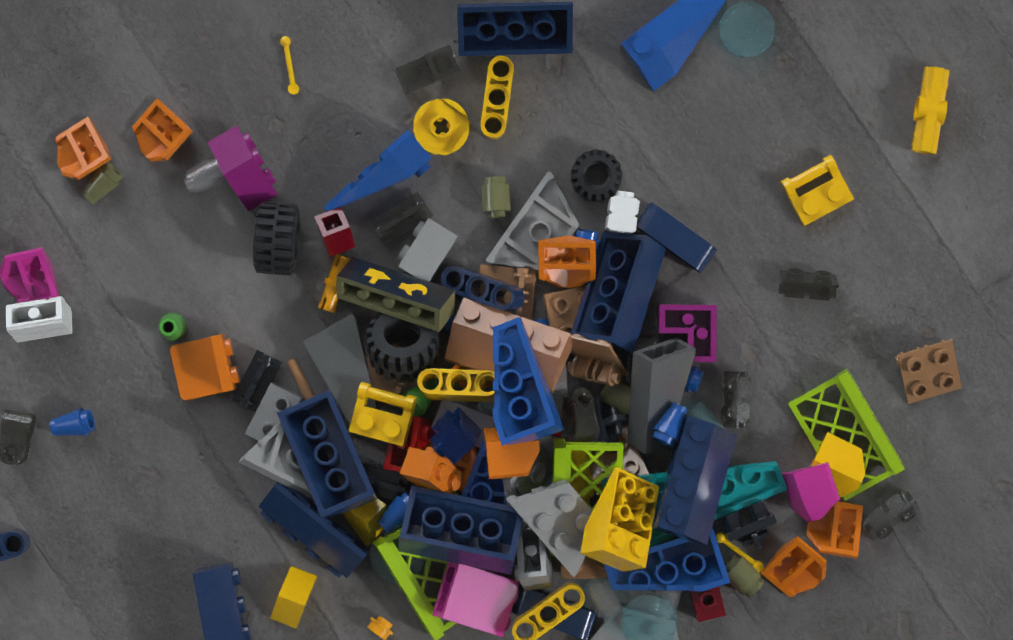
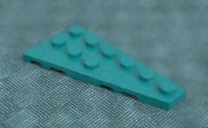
(741, 488)

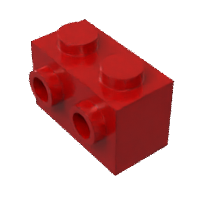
(418, 438)

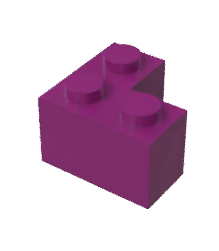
(243, 167)
(697, 323)

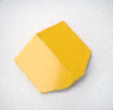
(844, 462)

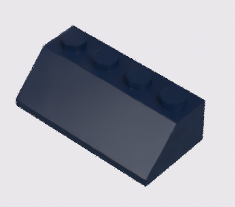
(515, 28)
(620, 294)
(327, 455)
(694, 481)
(460, 530)
(320, 535)
(220, 603)

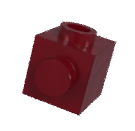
(335, 231)
(707, 604)

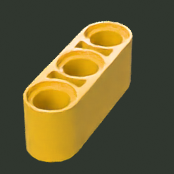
(500, 84)
(447, 379)
(555, 600)

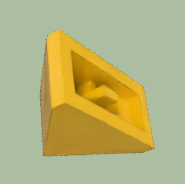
(365, 520)
(293, 597)

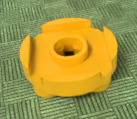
(438, 111)

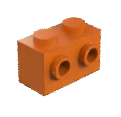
(431, 470)

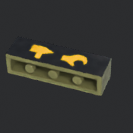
(395, 294)

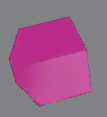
(29, 275)
(811, 491)

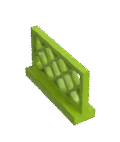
(863, 416)
(562, 462)
(408, 584)

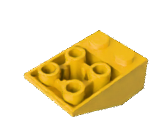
(621, 522)

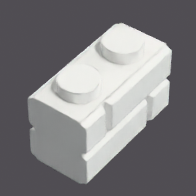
(622, 212)
(39, 319)

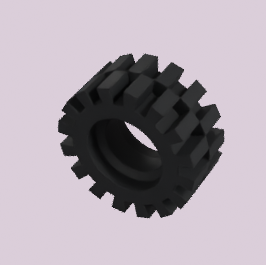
(601, 158)

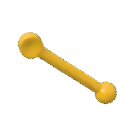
(292, 88)
(721, 538)

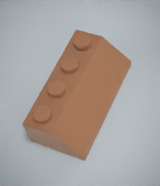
(472, 340)

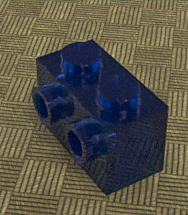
(454, 434)

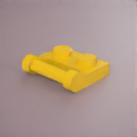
(820, 199)
(379, 423)

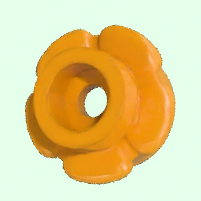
(380, 627)

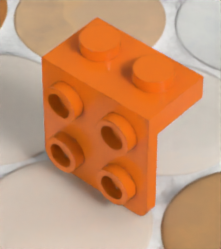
(204, 367)

